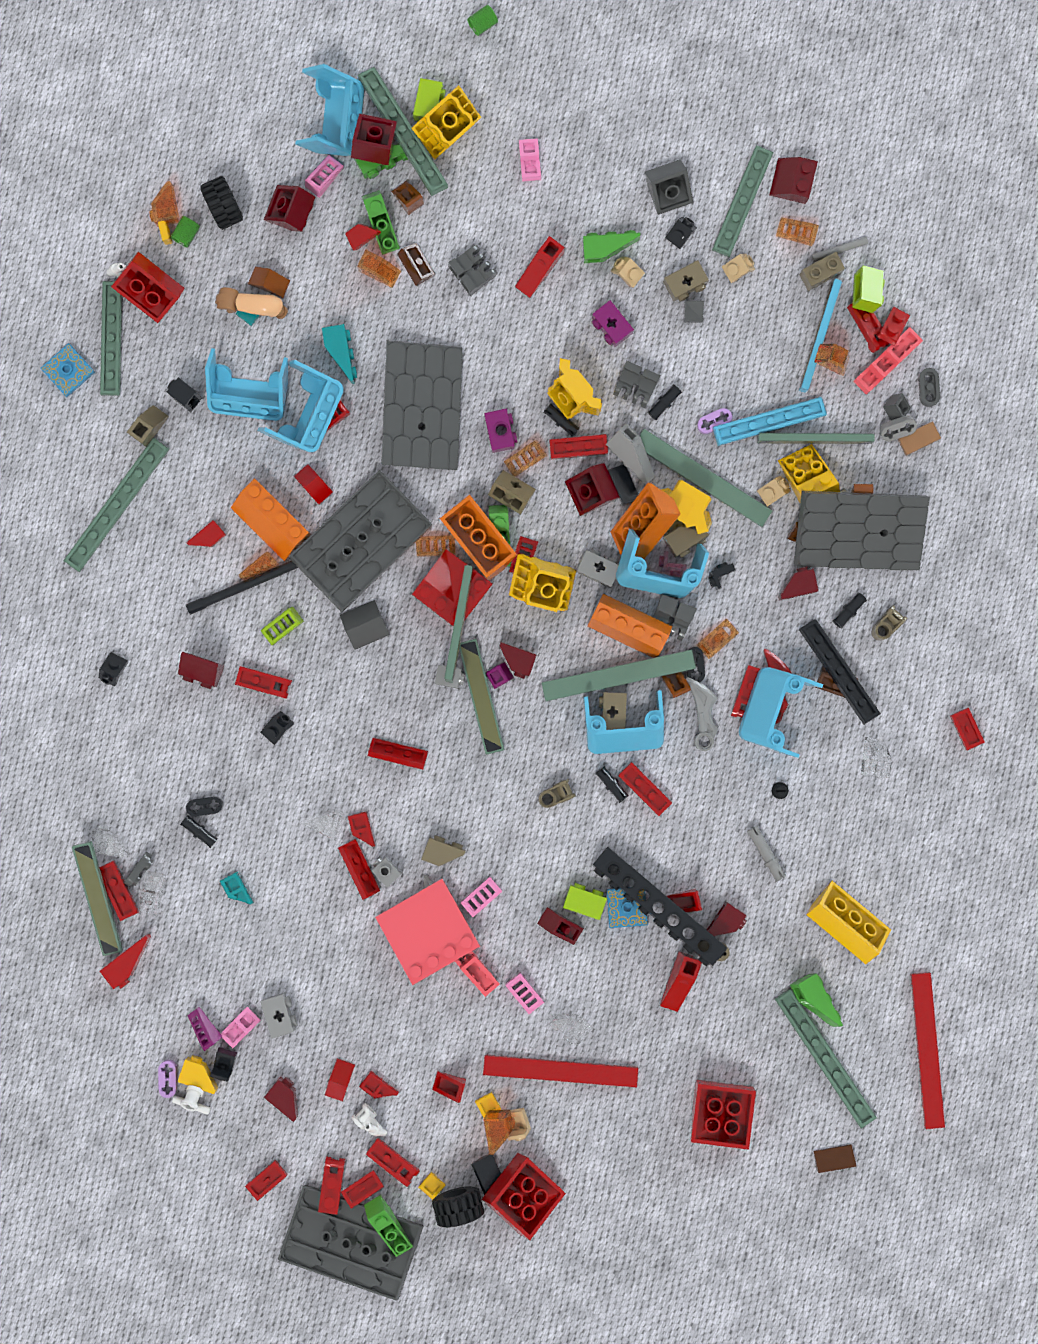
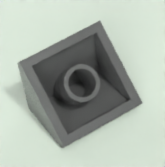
(364, 625)

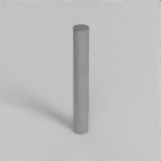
(839, 249)

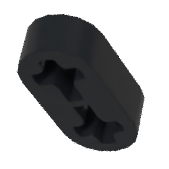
(700, 665)
(205, 811)

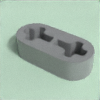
(898, 428)

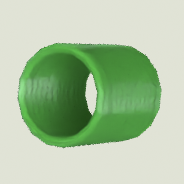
(482, 20)
(185, 231)

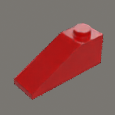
(124, 965)

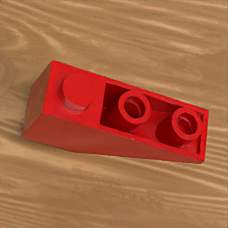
(540, 266)
(680, 981)

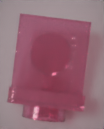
(674, 568)

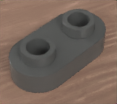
(931, 387)
(144, 863)

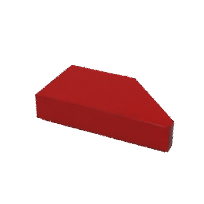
(360, 235)
(207, 536)
(361, 827)
(377, 1087)

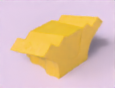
(446, 122)
(573, 392)
(692, 506)
(542, 583)

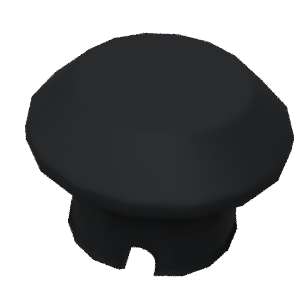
(780, 790)

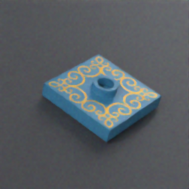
(67, 370)
(622, 912)

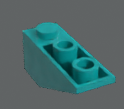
(337, 345)

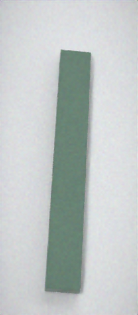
(404, 134)
(705, 479)
(116, 505)
(618, 675)
(825, 1058)

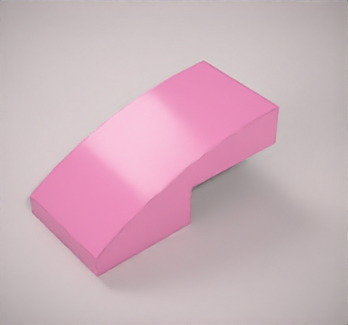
(529, 160)
(240, 1027)

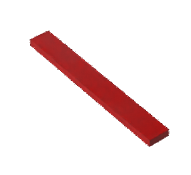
(927, 1050)
(560, 1071)

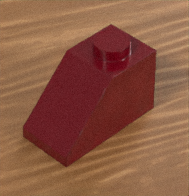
(800, 584)
(518, 660)
(727, 920)
(560, 926)
(283, 1097)

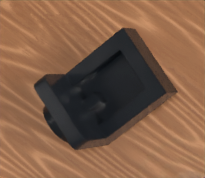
(681, 232)
(722, 569)
(112, 669)
(277, 727)
(223, 1064)

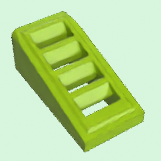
(293, 614)

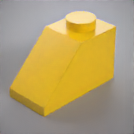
(197, 1073)

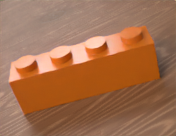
(649, 517)
(269, 520)
(478, 537)
(630, 626)

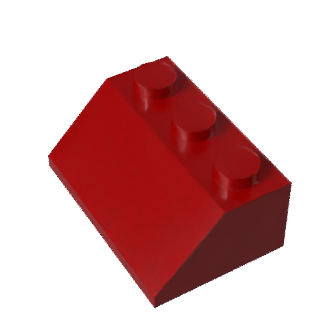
(148, 287)

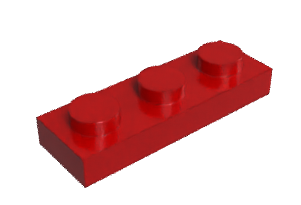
(578, 446)
(397, 753)
(645, 789)
(359, 869)
(118, 891)

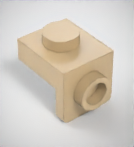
(738, 267)
(627, 271)
(774, 490)
(522, 1125)

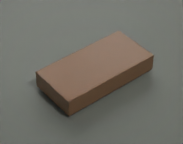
(920, 438)

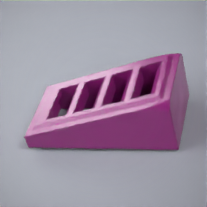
(204, 1029)

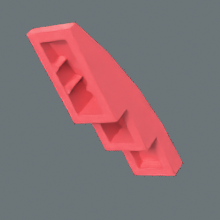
(887, 361)
(477, 973)

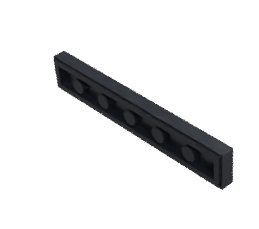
(839, 671)

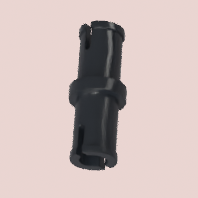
(664, 402)
(561, 420)
(849, 610)
(612, 784)
(199, 831)

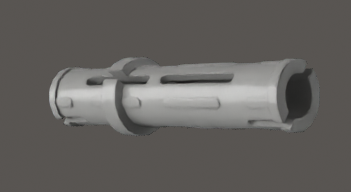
(766, 853)

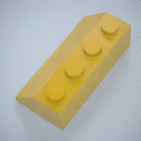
(849, 922)

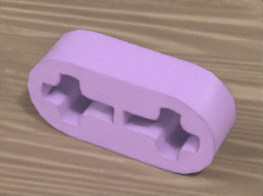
(711, 417)
(162, 1078)

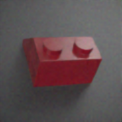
(373, 139)
(793, 179)
(290, 207)
(592, 489)
(200, 669)

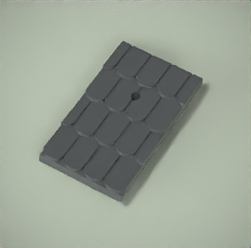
(424, 389)
(369, 527)
(861, 530)
(341, 1246)

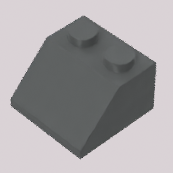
(669, 186)

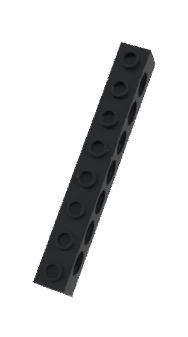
(610, 858)

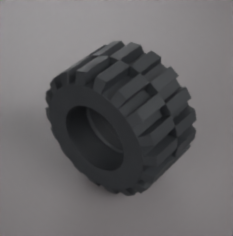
(221, 202)
(458, 1206)

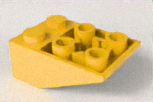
(808, 472)

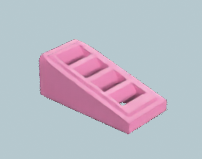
(322, 186)
(469, 908)
(519, 977)

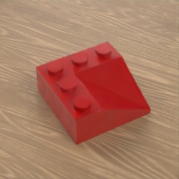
(442, 587)
(722, 1114)
(523, 1196)

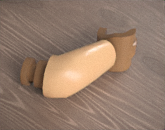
(250, 303)

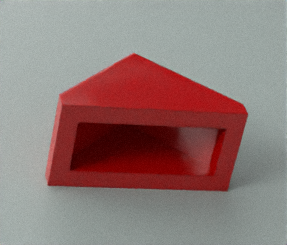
(313, 484)
(687, 900)
(339, 1079)
(449, 1086)

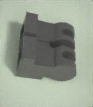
(463, 270)
(645, 382)
(682, 614)

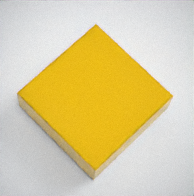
(165, 232)
(486, 1103)
(432, 1185)

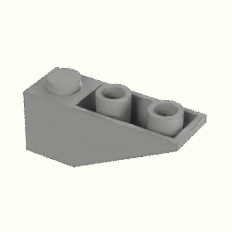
(631, 451)

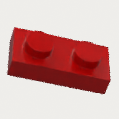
(893, 326)
(967, 729)
(266, 1180)
(362, 1189)

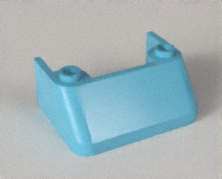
(342, 107)
(245, 396)
(317, 412)
(633, 572)
(764, 707)
(628, 739)

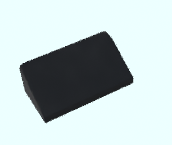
(623, 484)
(486, 1171)

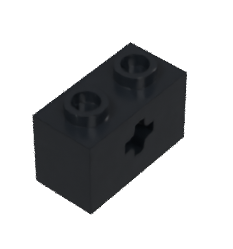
(183, 394)

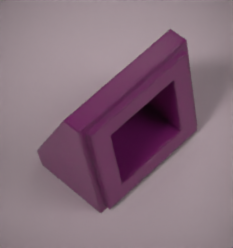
(499, 675)

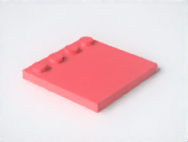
(427, 931)

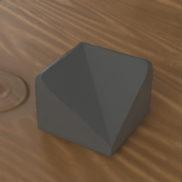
(693, 311)
(896, 406)

